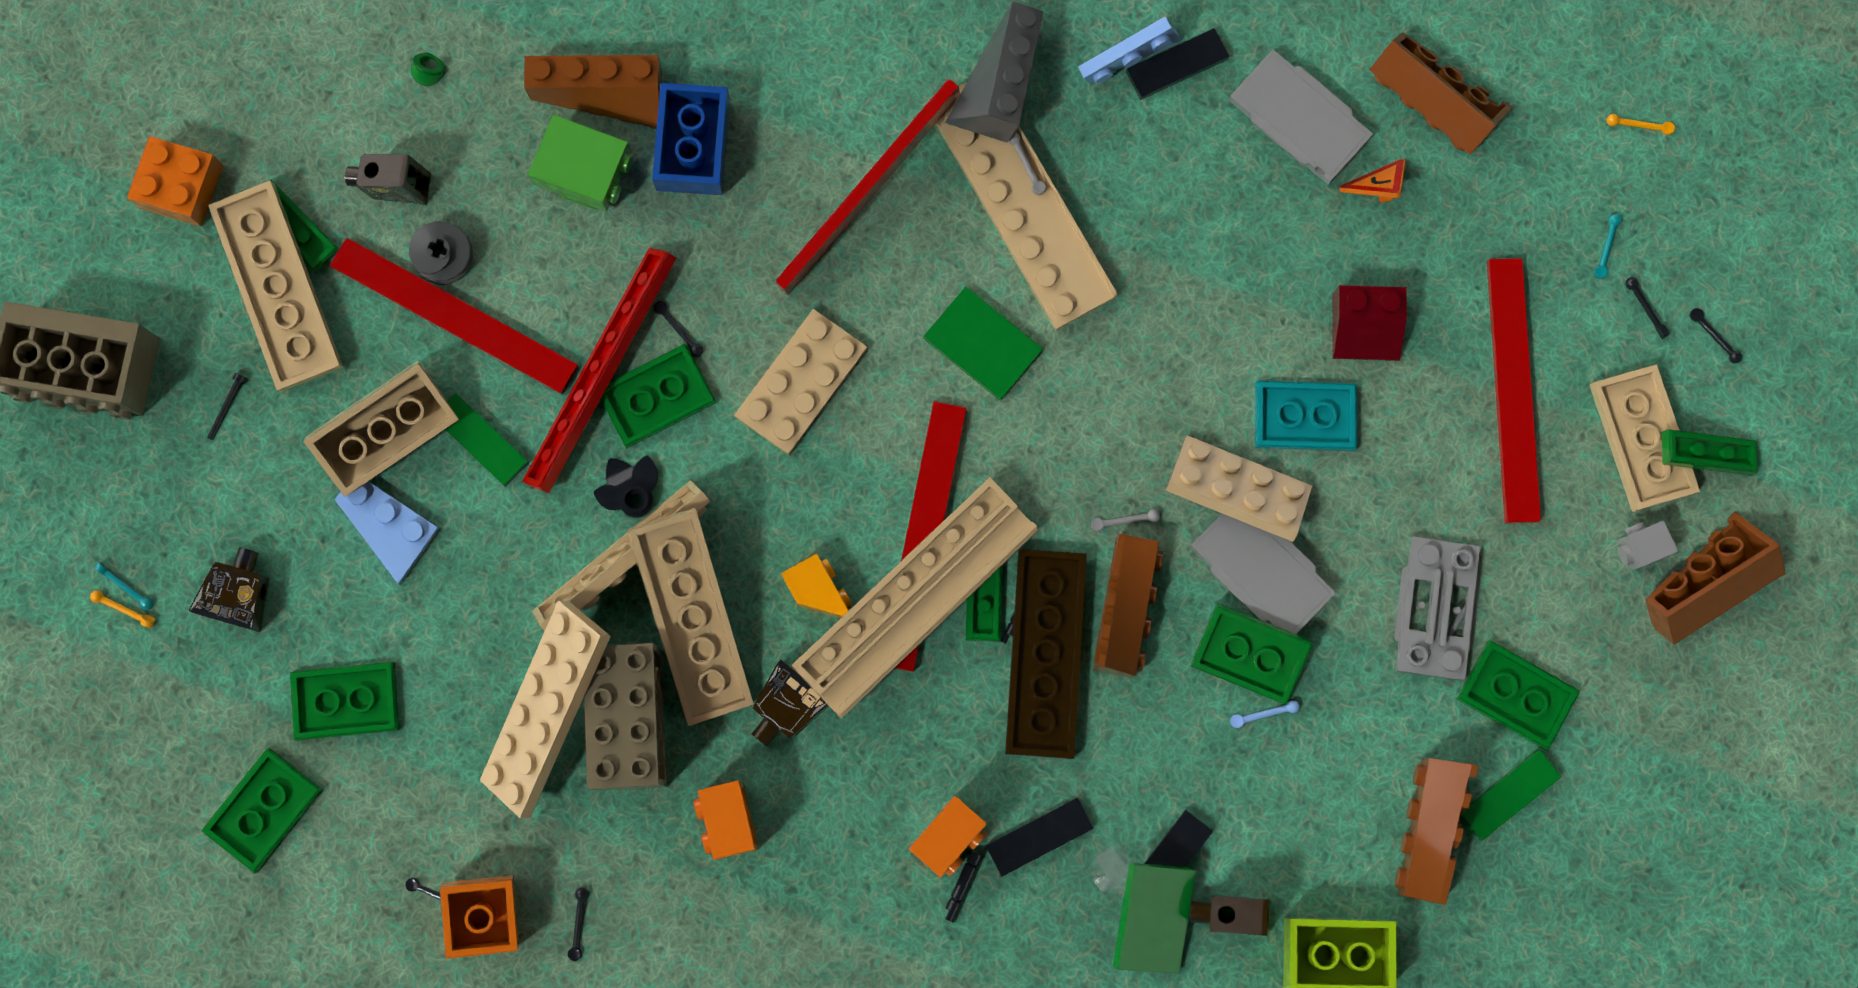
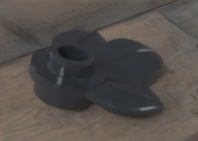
(627, 482)

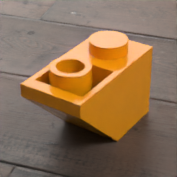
(813, 588)

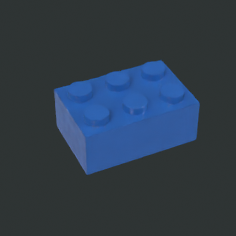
(691, 139)

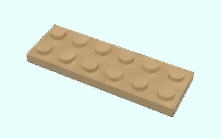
(275, 286)
(611, 565)
(690, 616)
(544, 708)

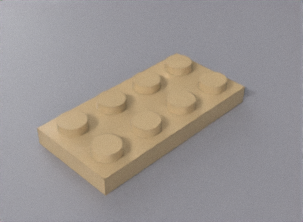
(800, 382)
(1633, 416)
(1239, 488)

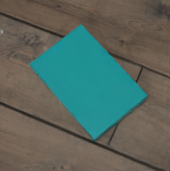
(1306, 415)

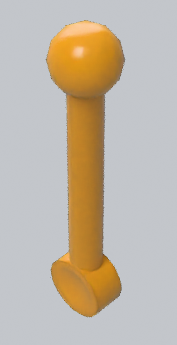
(1667, 128)
(145, 620)

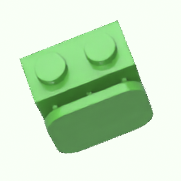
(580, 163)

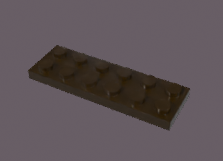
(1045, 654)

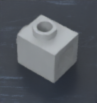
(1645, 544)

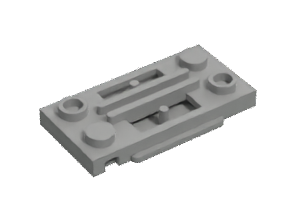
(1301, 116)
(1263, 572)
(1434, 651)

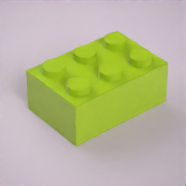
(1339, 953)

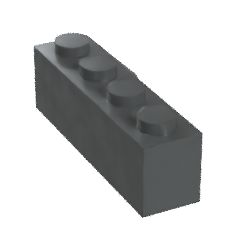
(998, 85)

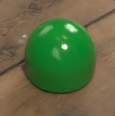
(423, 75)

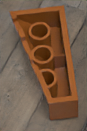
(598, 84)
(1438, 93)
(1715, 580)
(1126, 606)
(1434, 829)

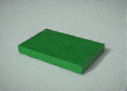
(982, 343)
(656, 396)
(1251, 653)
(1518, 695)
(344, 701)
(261, 810)
(1154, 918)

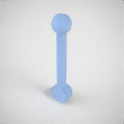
(1238, 720)

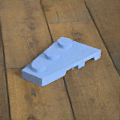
(1130, 51)
(388, 527)

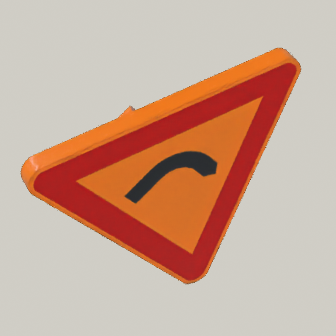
(1382, 182)

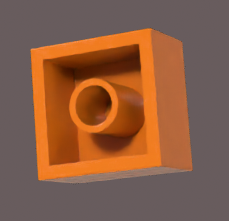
(175, 181)
(726, 820)
(948, 837)
(479, 916)

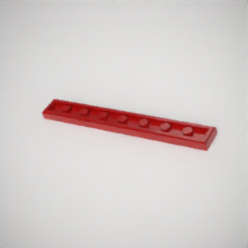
(868, 186)
(454, 316)
(599, 370)
(1513, 391)
(933, 484)

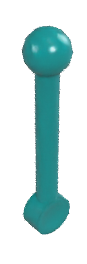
(1601, 271)
(145, 602)

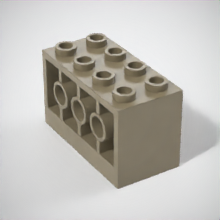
(75, 360)
(626, 720)

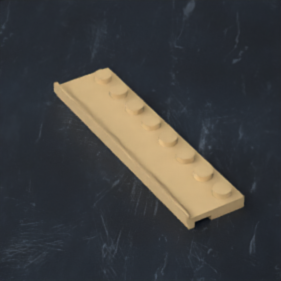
(1033, 226)
(914, 598)

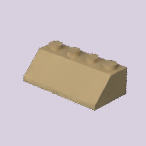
(381, 428)

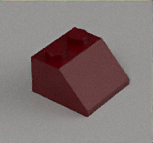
(1368, 322)

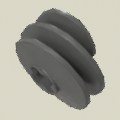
(447, 267)

